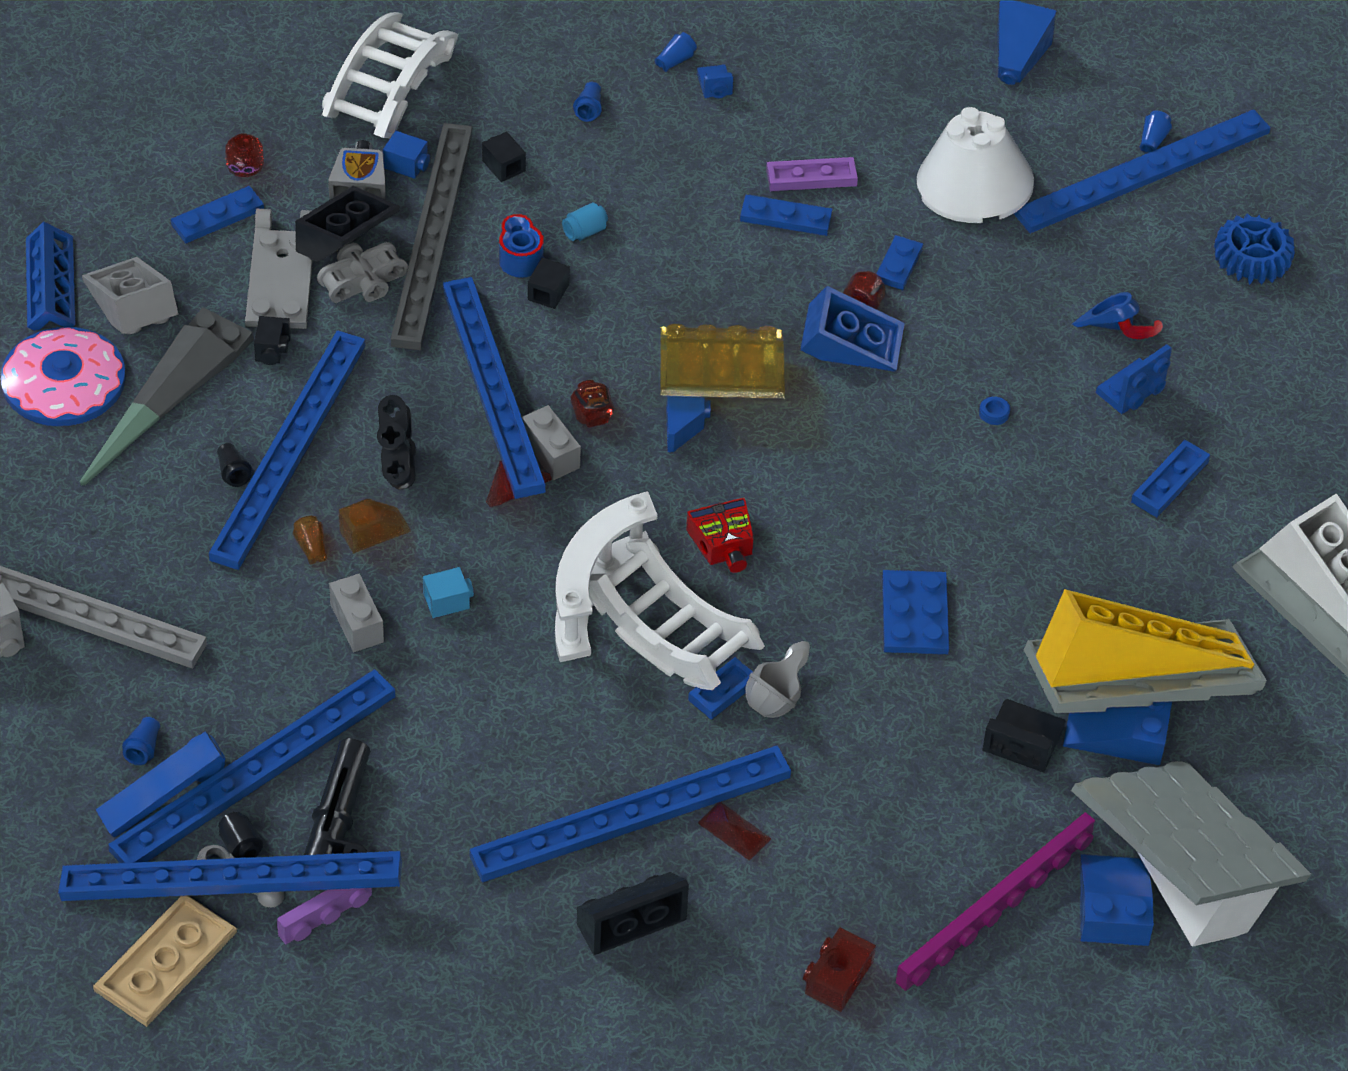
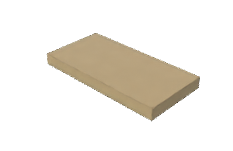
(165, 959)

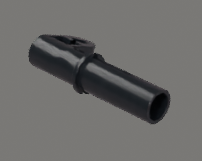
(347, 769)

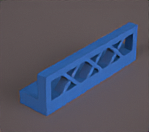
(42, 274)

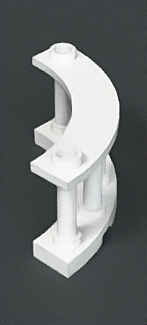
(428, 51)
(594, 553)
(651, 644)

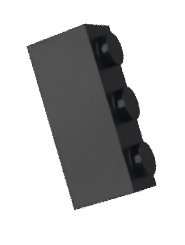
(340, 222)
(633, 912)

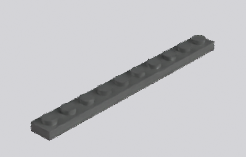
(431, 237)

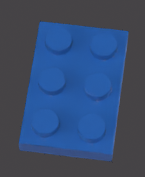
(915, 612)

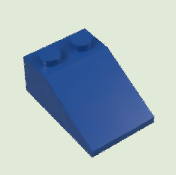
(851, 332)
(1121, 732)
(1115, 900)

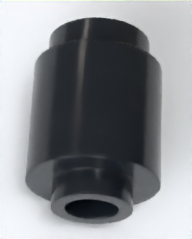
(240, 836)

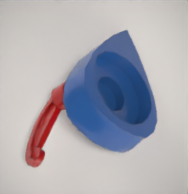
(1118, 314)

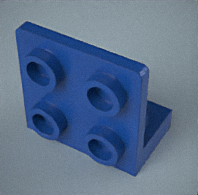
(1137, 381)

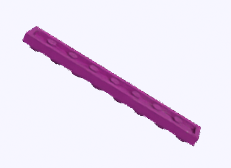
(989, 907)

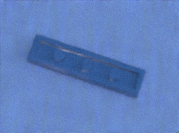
(160, 784)

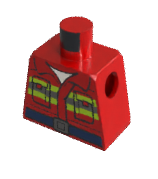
(722, 533)

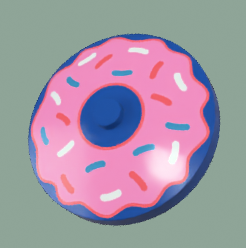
(63, 376)

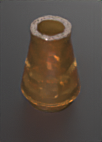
(310, 537)

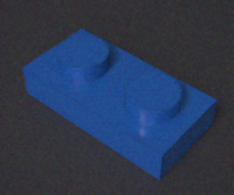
(899, 262)
(732, 686)

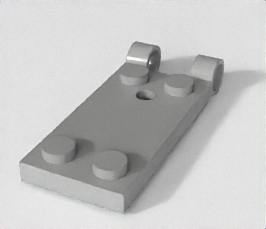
(277, 284)

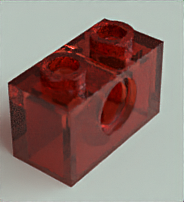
(844, 952)

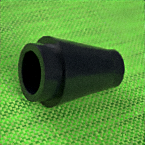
(233, 466)

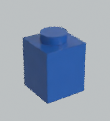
(406, 154)

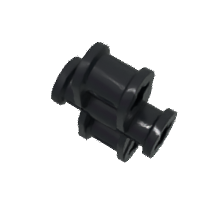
(396, 442)

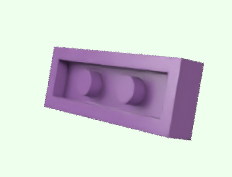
(811, 174)
(320, 909)

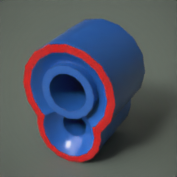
(520, 246)

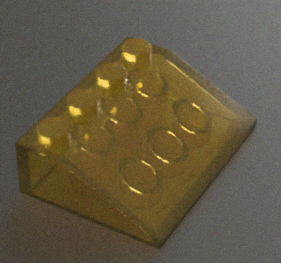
(721, 361)

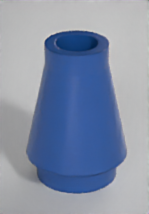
(678, 50)
(588, 103)
(1155, 129)
(141, 743)

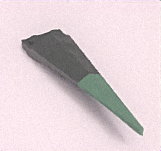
(191, 360)

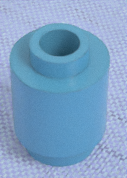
(585, 222)

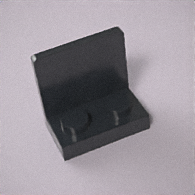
(1023, 735)

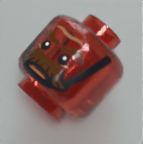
(866, 288)
(592, 403)

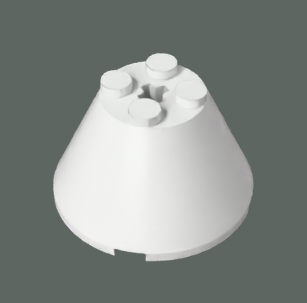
(975, 170)

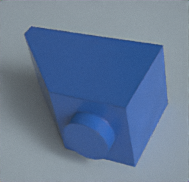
(685, 418)

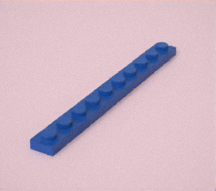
(1142, 171)
(494, 388)
(286, 450)
(252, 770)
(629, 813)
(231, 876)

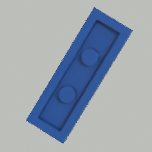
(217, 214)
(786, 215)
(1170, 478)

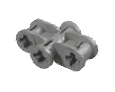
(362, 272)

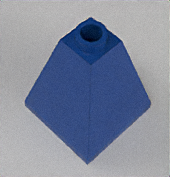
(1022, 38)

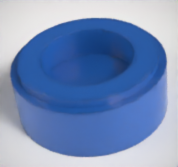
(994, 410)

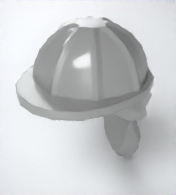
(775, 685)

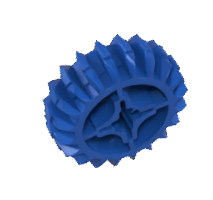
(1254, 250)

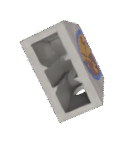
(358, 168)

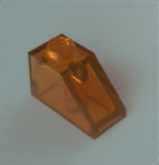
(370, 524)

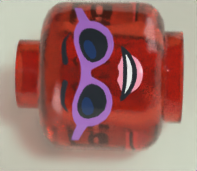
(244, 155)

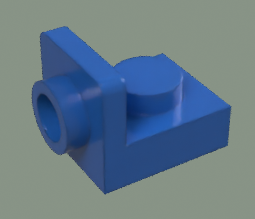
(715, 81)

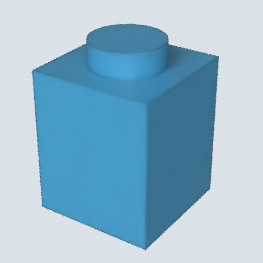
(447, 592)

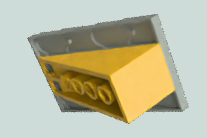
(1130, 657)

